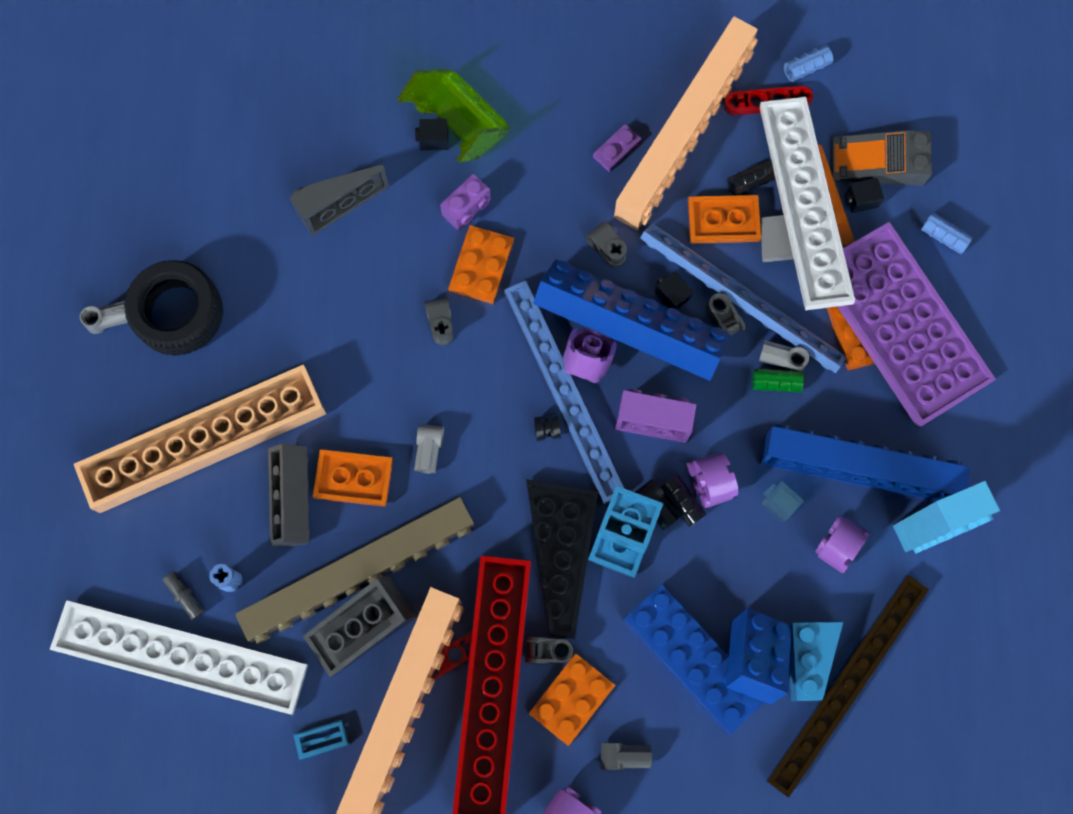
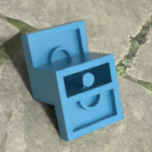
(625, 531)

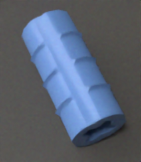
(808, 63)
(946, 233)
(226, 577)

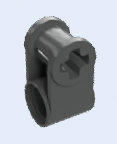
(605, 241)
(440, 318)
(726, 319)
(546, 650)

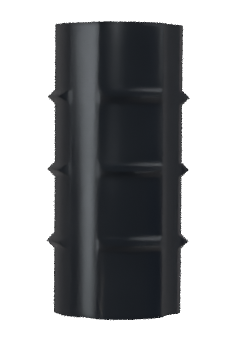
(751, 178)
(683, 500)

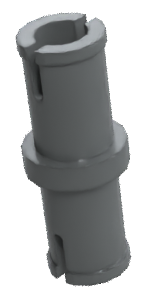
(183, 595)

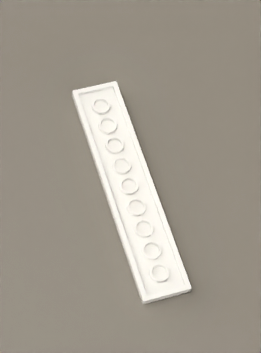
(806, 204)
(179, 657)

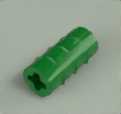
(777, 380)

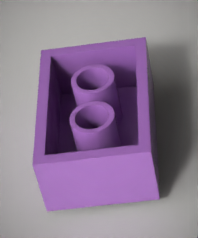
(655, 415)

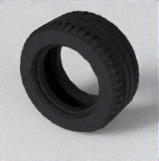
(149, 287)

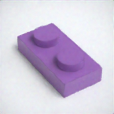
(617, 148)

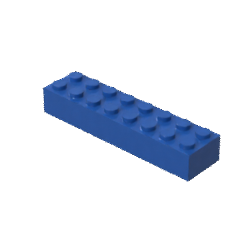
(631, 319)
(862, 464)

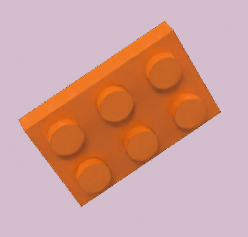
(724, 219)
(481, 264)
(353, 478)
(571, 699)

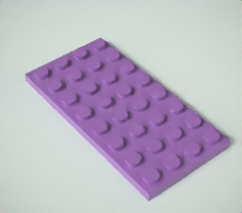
(909, 328)

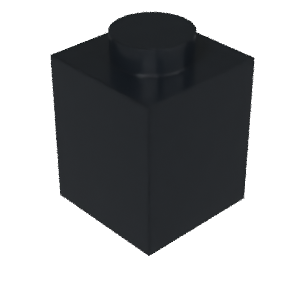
(432, 134)
(864, 195)
(673, 291)

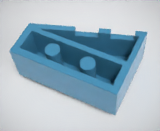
(811, 658)

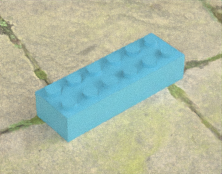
(947, 518)

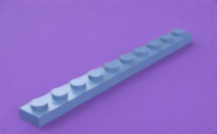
(743, 297)
(564, 390)

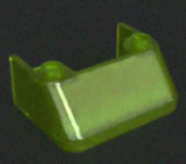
(465, 110)

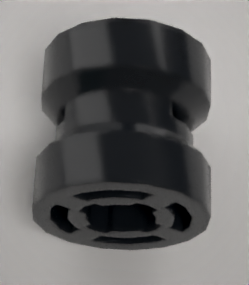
(547, 427)

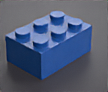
(759, 656)

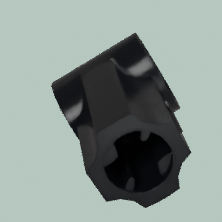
(667, 514)

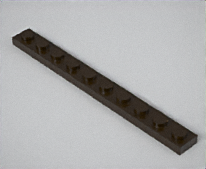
(847, 686)

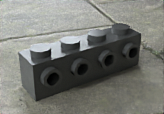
(288, 495)

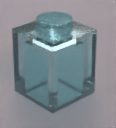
(781, 501)

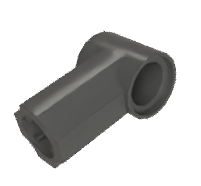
(620, 756)

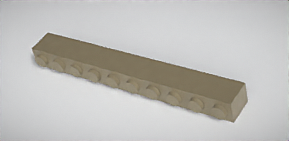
(355, 570)

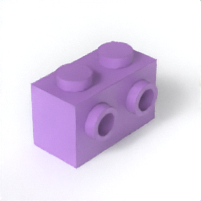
(465, 202)

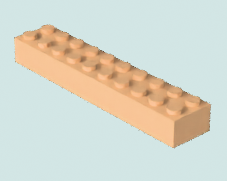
(685, 124)
(199, 439)
(402, 705)

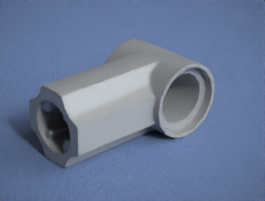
(107, 317)
(781, 356)
(428, 441)

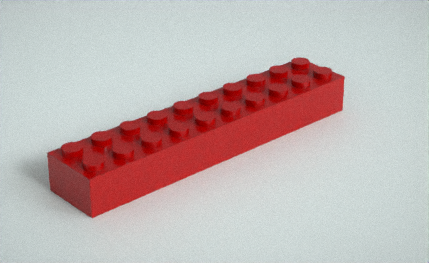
(492, 687)

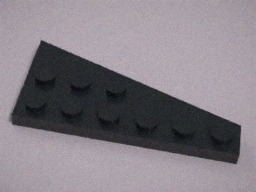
(563, 535)

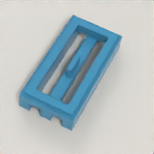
(342, 733)

